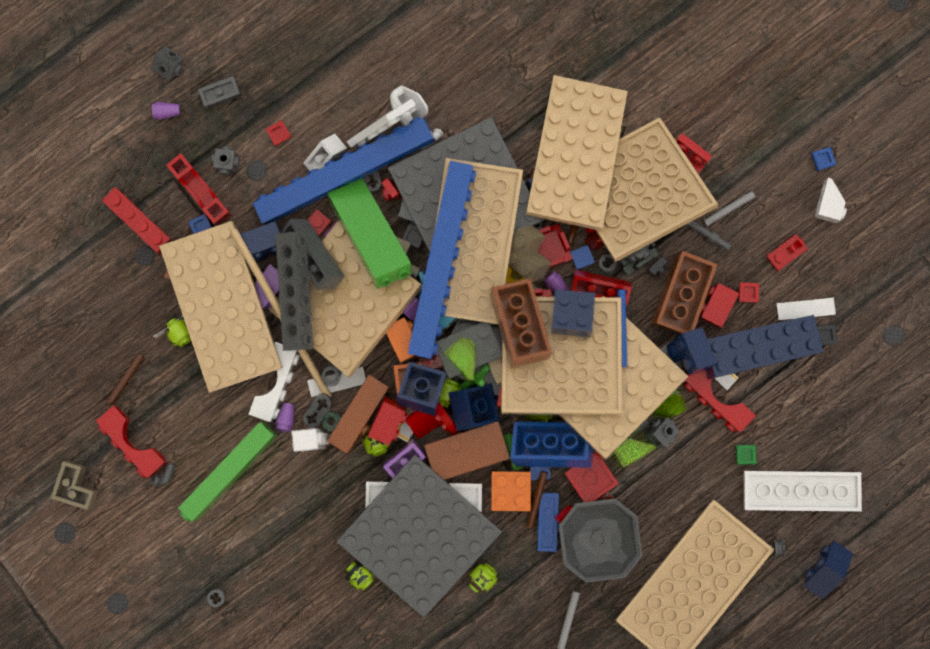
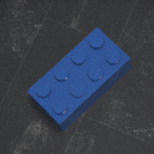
(549, 446)

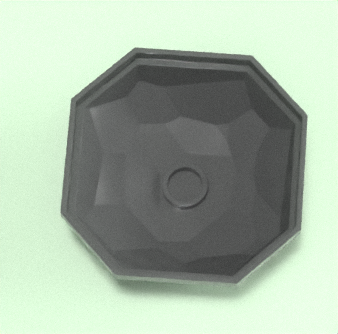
(600, 540)

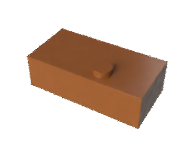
(684, 293)
(520, 323)
(358, 415)
(467, 451)

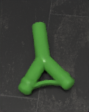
(478, 378)

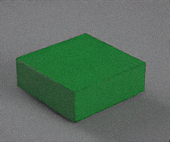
(745, 454)

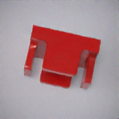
(555, 246)
(592, 482)

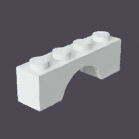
(267, 405)
(309, 440)

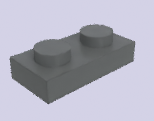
(219, 92)

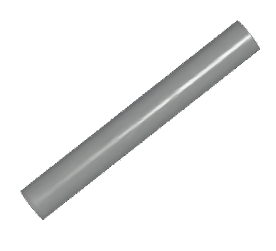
(729, 208)
(568, 620)

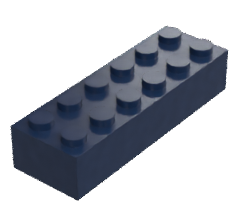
(764, 346)

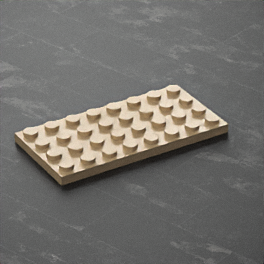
(577, 153)
(485, 241)
(220, 307)
(695, 582)

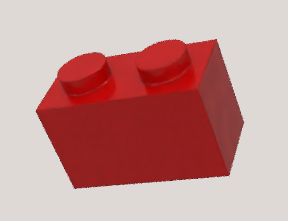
(718, 305)
(387, 421)

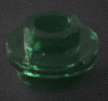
(326, 425)

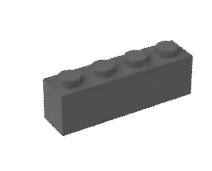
(321, 265)

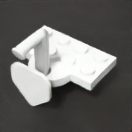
(406, 106)

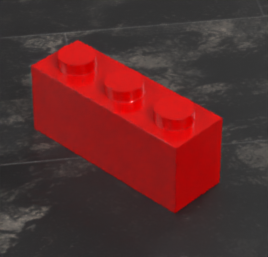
(599, 284)

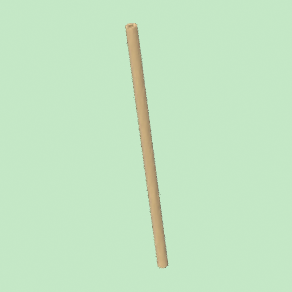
(276, 306)

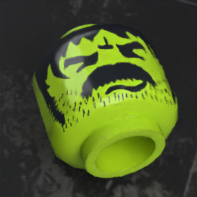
(359, 576)

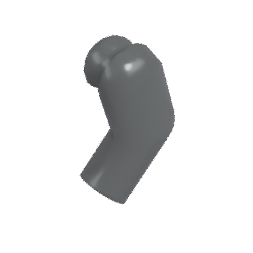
(164, 477)

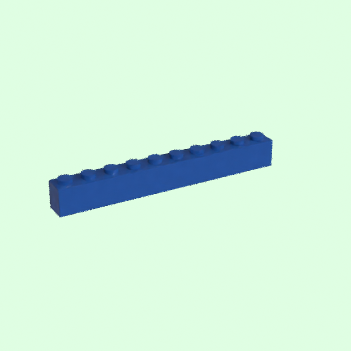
(344, 171)
(440, 260)

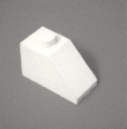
(327, 150)
(830, 203)

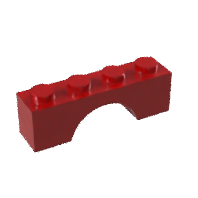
(199, 190)
(136, 220)
(735, 416)
(115, 424)

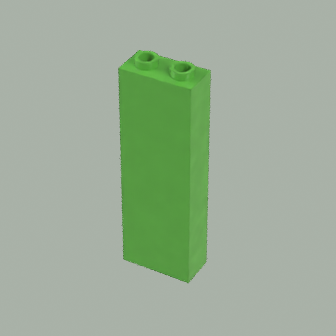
(370, 233)
(227, 472)

